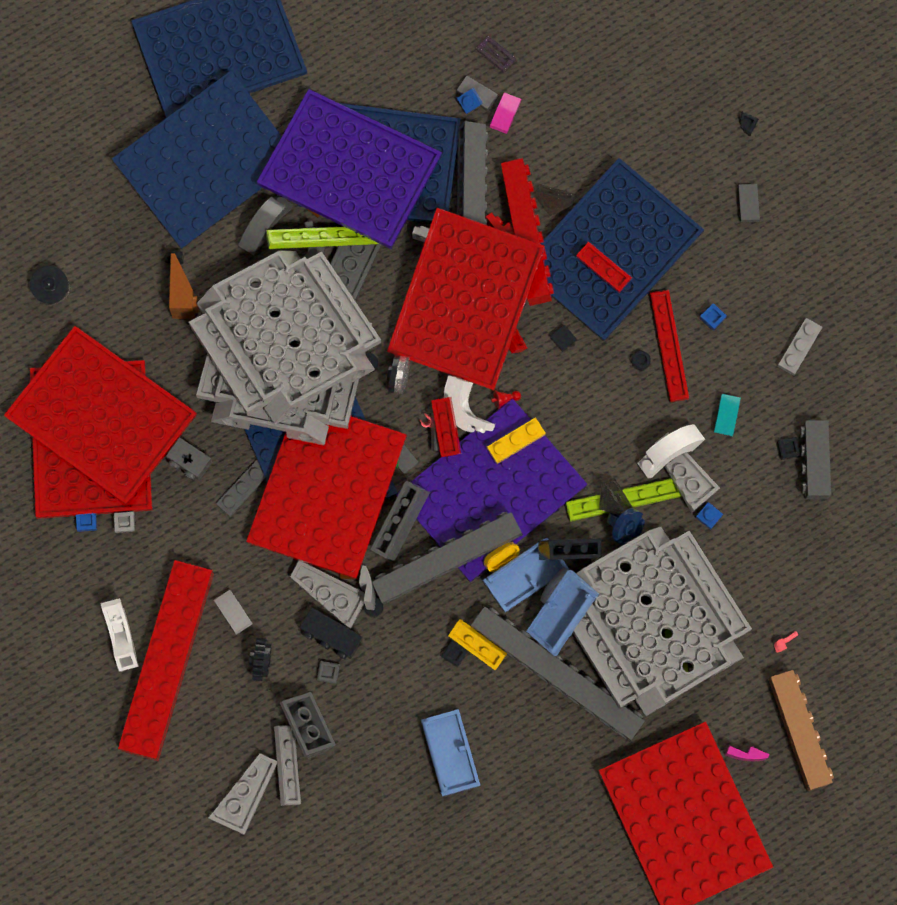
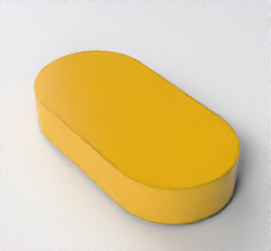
(501, 556)

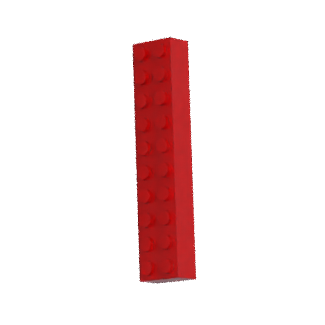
(166, 660)

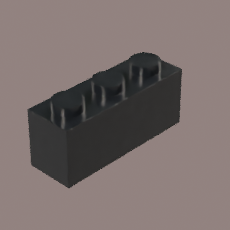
(569, 549)
(330, 634)

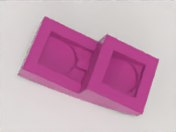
(505, 113)
(752, 754)

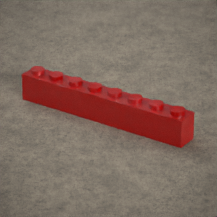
(526, 223)

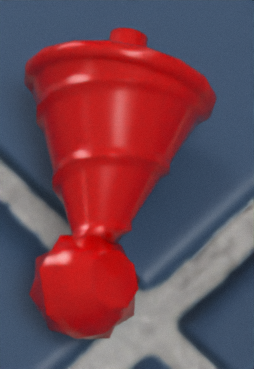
(502, 398)

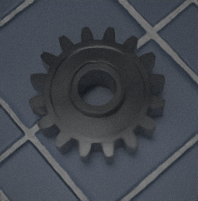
(260, 659)

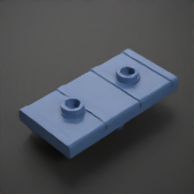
(521, 577)
(562, 612)
(450, 753)

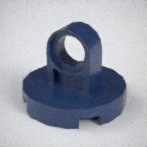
(626, 525)

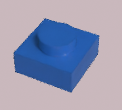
(470, 100)
(713, 317)
(709, 516)
(86, 522)

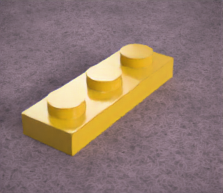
(516, 440)
(477, 644)

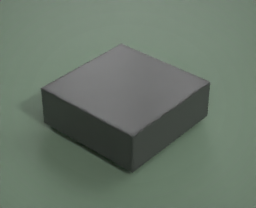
(328, 672)

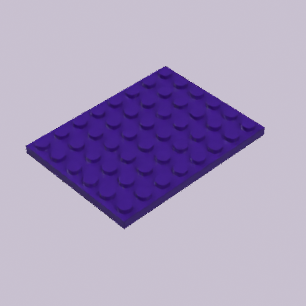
(349, 168)
(475, 489)

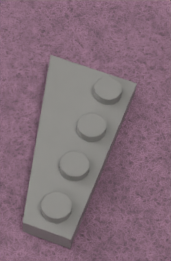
(690, 480)
(334, 595)
(242, 801)

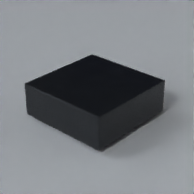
(563, 338)
(788, 448)
(454, 654)

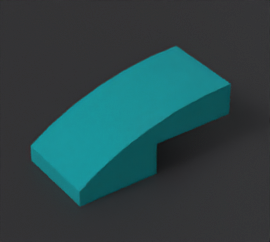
(727, 414)

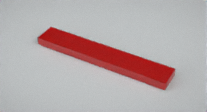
(669, 346)

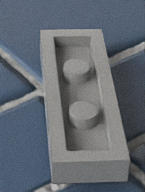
(800, 346)

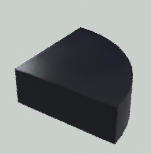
(748, 123)
(179, 255)

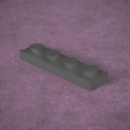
(242, 489)

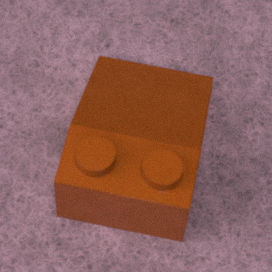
(182, 299)

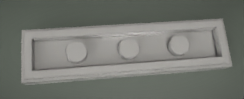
(287, 766)

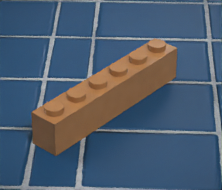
(800, 730)

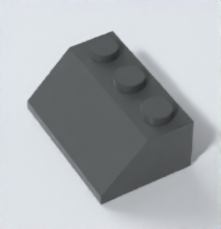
(308, 725)

